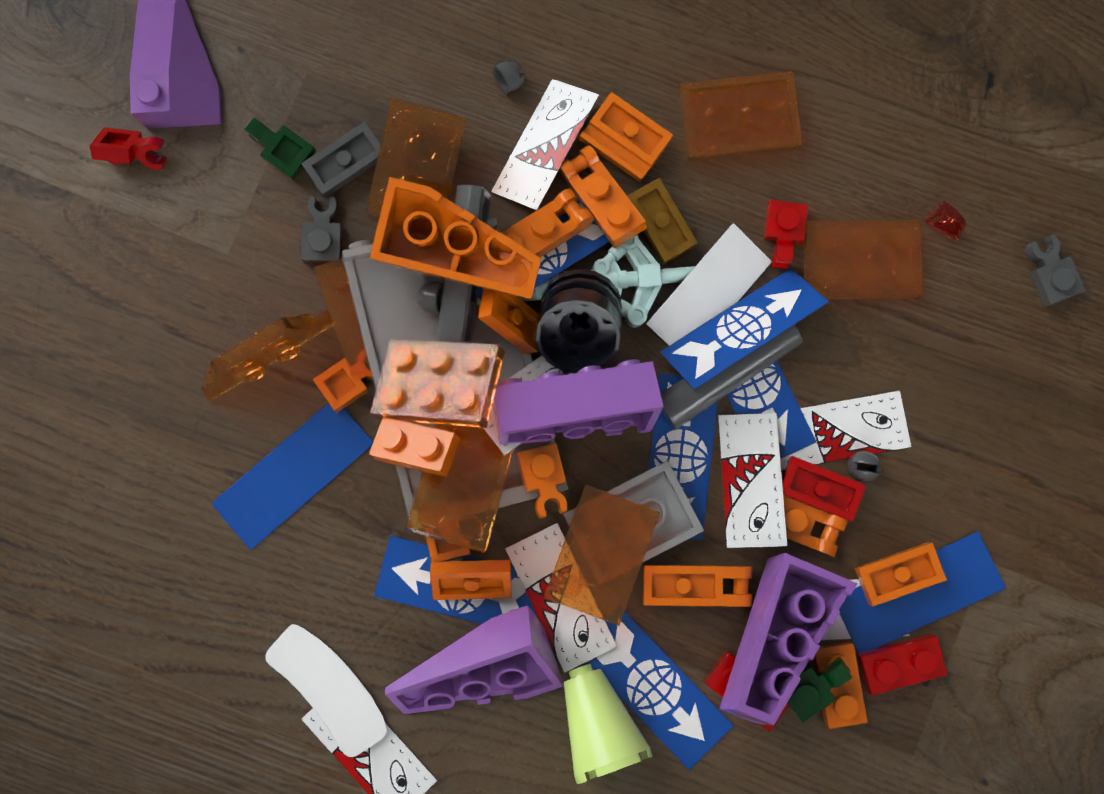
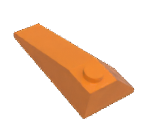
(439, 239)

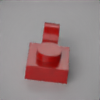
(123, 146)
(784, 226)

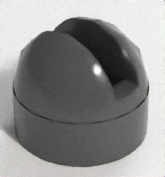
(508, 76)
(431, 297)
(867, 458)

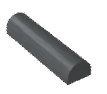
(460, 299)
(684, 403)

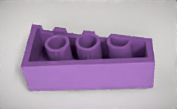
(578, 403)
(781, 635)

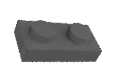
(343, 160)

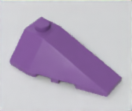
(171, 69)
(492, 660)

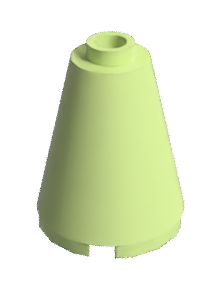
(600, 726)

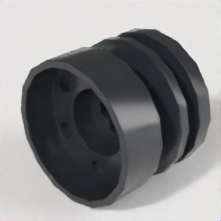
(579, 321)

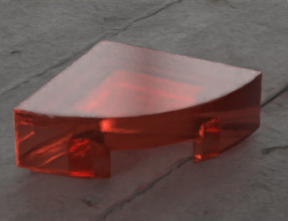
(946, 220)

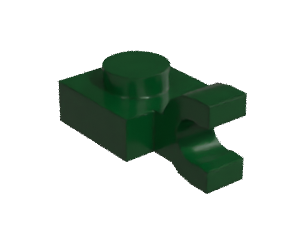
(282, 149)
(814, 688)

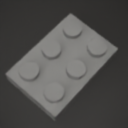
(661, 492)

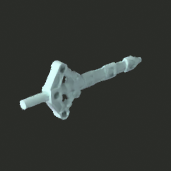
(646, 278)

